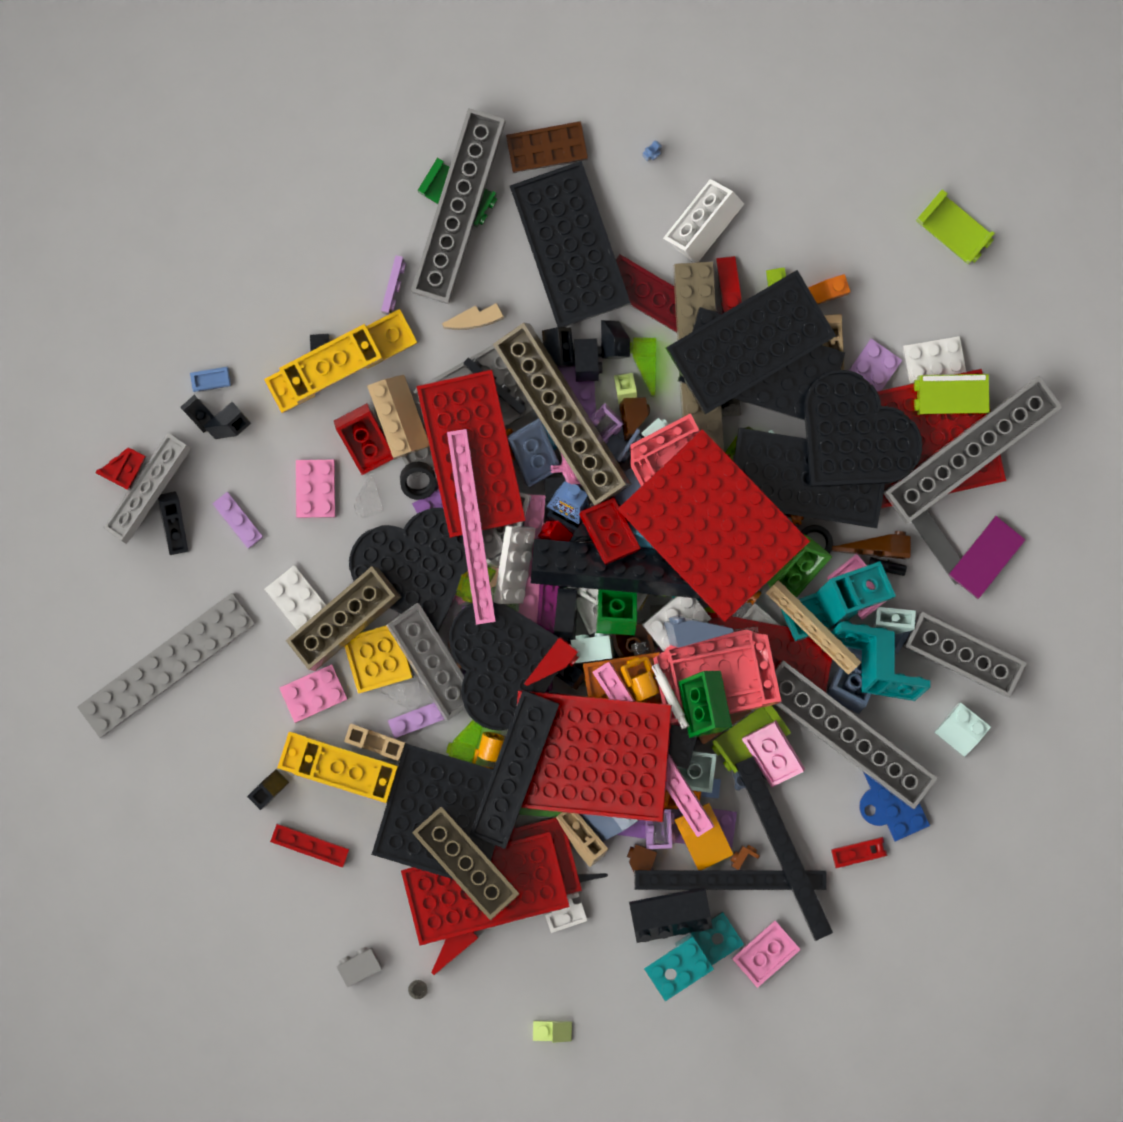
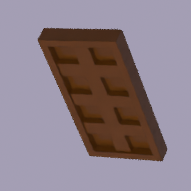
(546, 147)

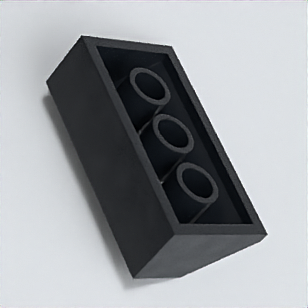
(670, 915)

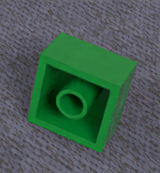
(616, 612)

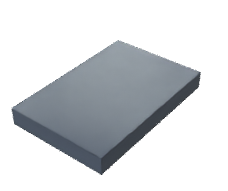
(533, 452)

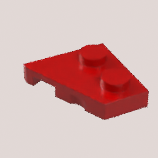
(123, 468)

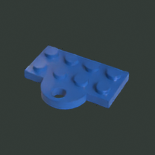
(891, 811)

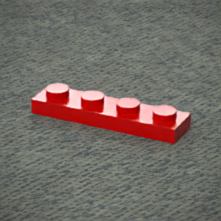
(309, 845)

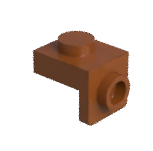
(738, 857)

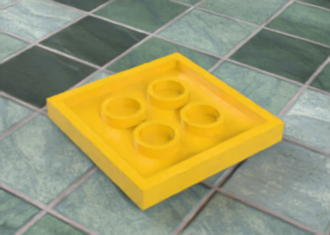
(376, 660)

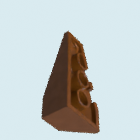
(889, 546)
(623, 643)

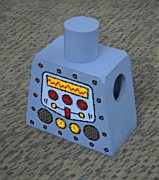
(569, 501)

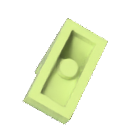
(625, 386)
(552, 1031)

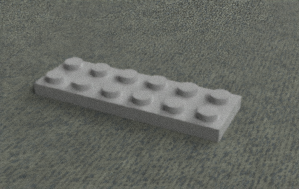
(147, 488)
(429, 659)

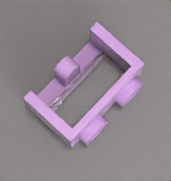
(606, 422)
(659, 833)

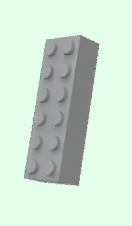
(965, 654)

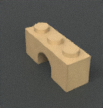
(374, 742)

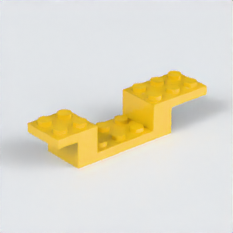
(339, 359)
(337, 767)

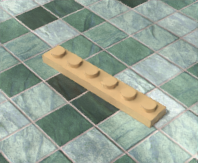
(813, 627)

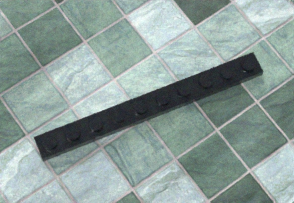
(783, 848)
(720, 879)

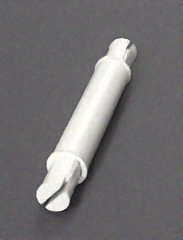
(670, 696)

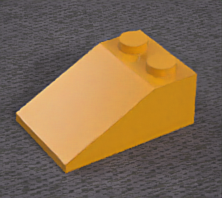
(710, 846)

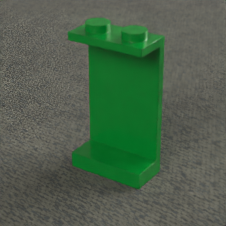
(434, 183)

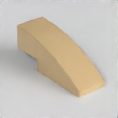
(474, 319)

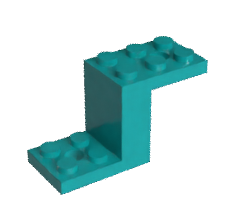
(844, 597)
(879, 662)
(693, 957)

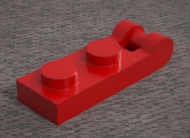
(858, 852)

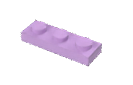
(393, 285)
(237, 520)
(415, 720)

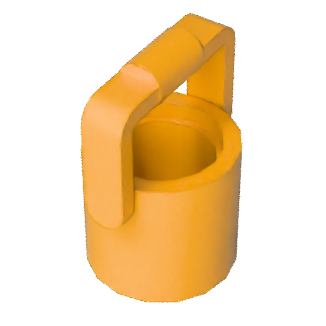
(642, 685)
(489, 747)

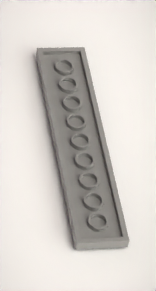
(166, 665)

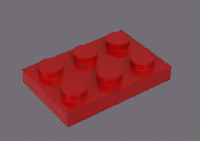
(609, 531)

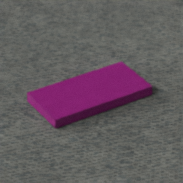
(986, 557)

